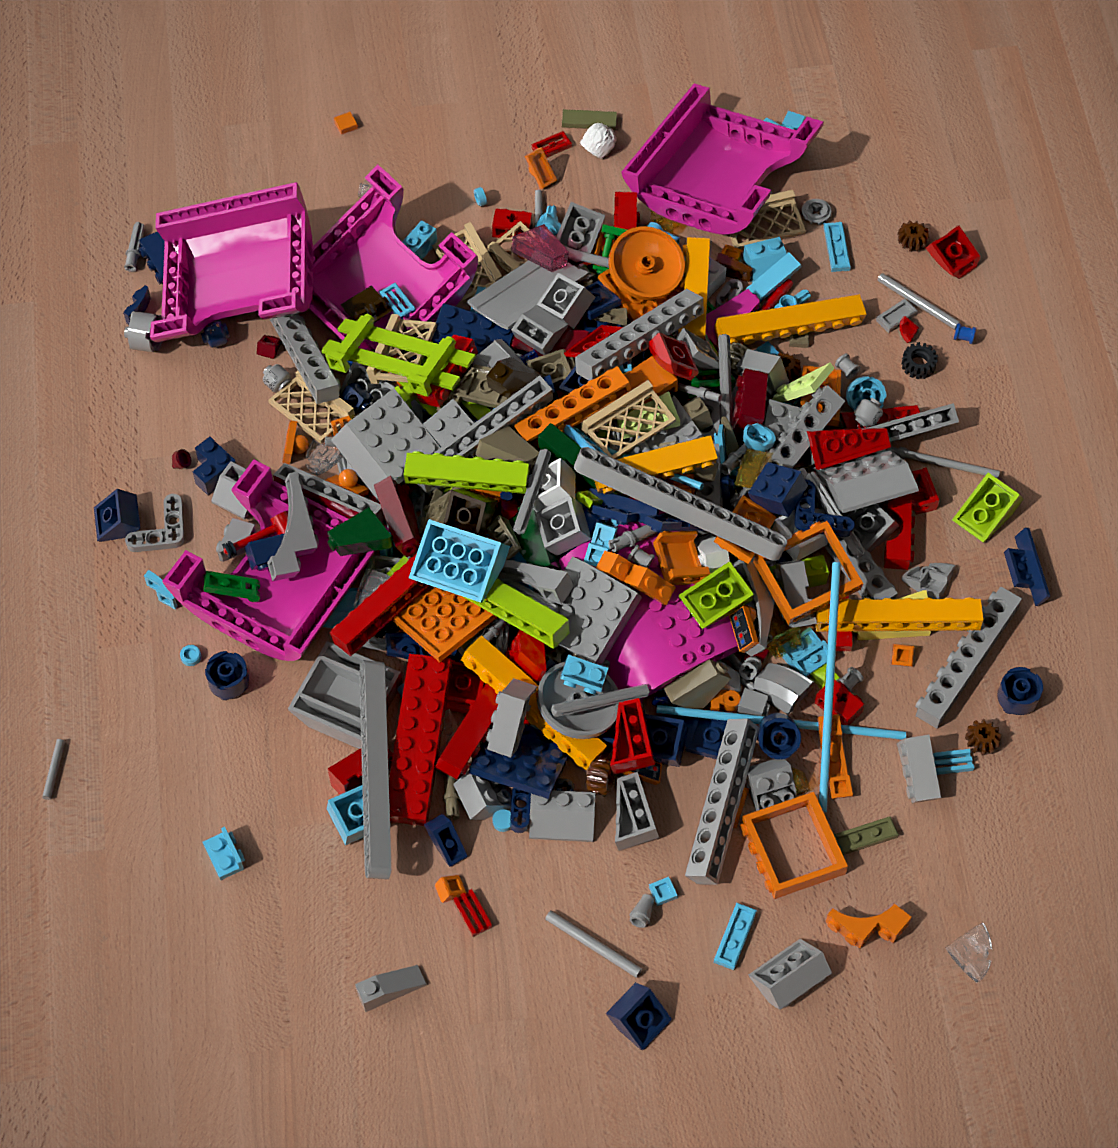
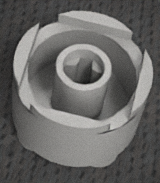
(139, 332)

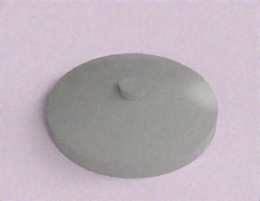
(576, 725)

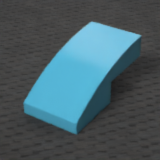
(599, 543)
(163, 594)

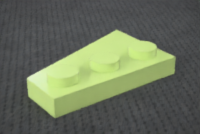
(805, 385)
(667, 400)

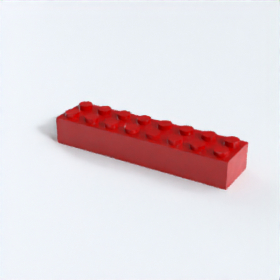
(418, 739)

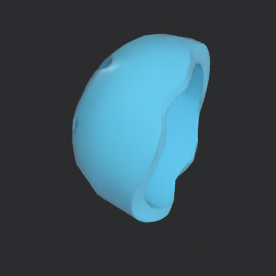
(758, 441)

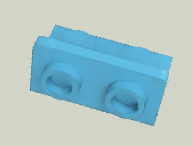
(583, 673)
(223, 854)

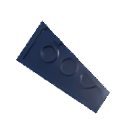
(667, 522)
(402, 645)

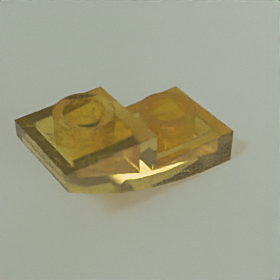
(750, 467)

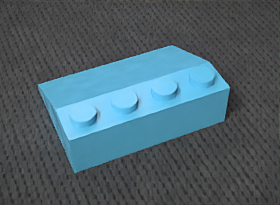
(458, 561)

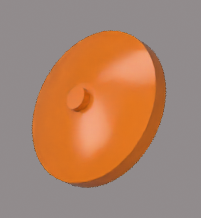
(646, 263)

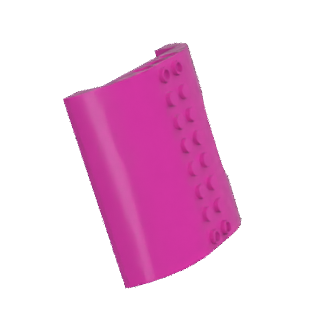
(710, 162)
(367, 252)
(234, 260)
(289, 608)
(659, 638)

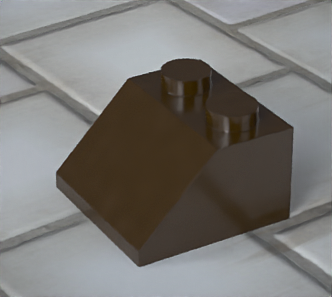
(470, 511)

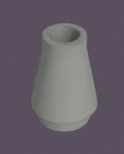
(641, 913)

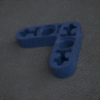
(810, 516)
(525, 811)

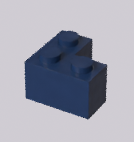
(214, 461)

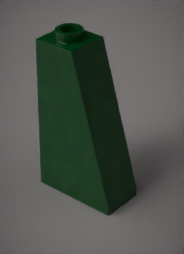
(563, 447)
(532, 545)

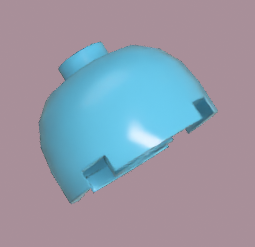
(865, 388)

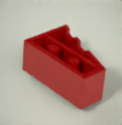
(625, 210)
(631, 742)
(348, 772)

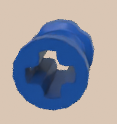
(964, 333)

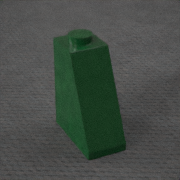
(359, 535)

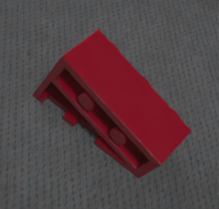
(749, 400)

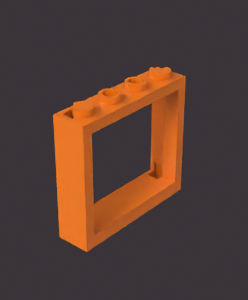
(793, 615)
(825, 833)

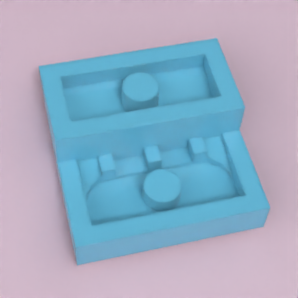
(809, 655)

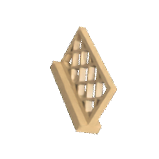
(774, 202)
(502, 255)
(484, 259)
(396, 325)
(337, 406)
(617, 409)

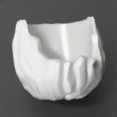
(599, 140)

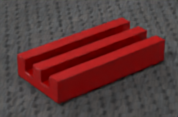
(553, 147)
(464, 897)

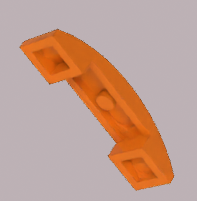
(839, 780)

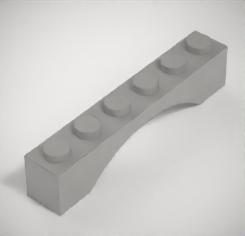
(551, 583)

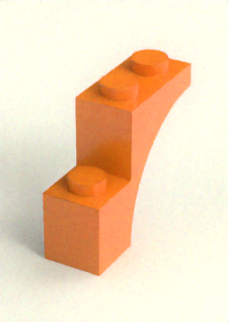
(636, 577)
(858, 930)

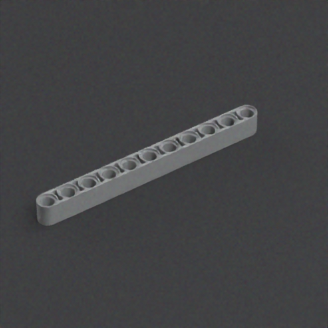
(680, 503)
(375, 770)

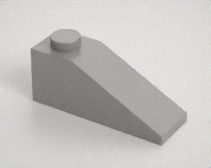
(389, 986)

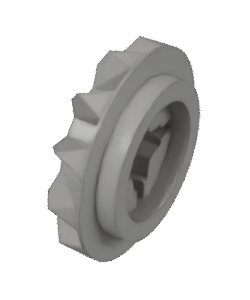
(816, 205)

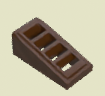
(734, 268)

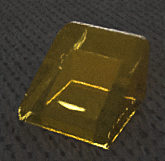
(800, 781)

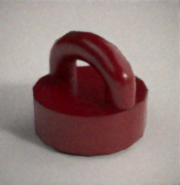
(181, 459)

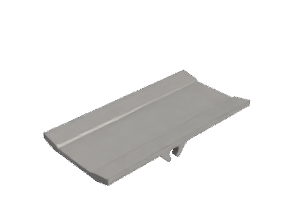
(519, 292)

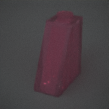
(541, 248)

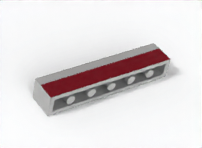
(330, 495)

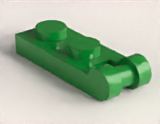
(232, 585)

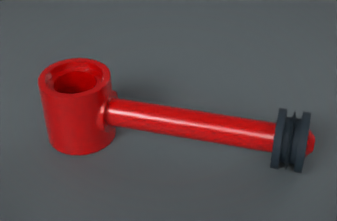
(278, 525)

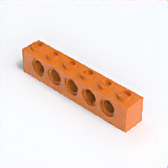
(578, 399)

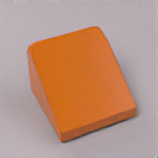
(902, 654)
(449, 887)

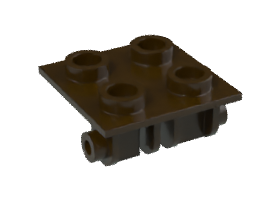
(367, 302)

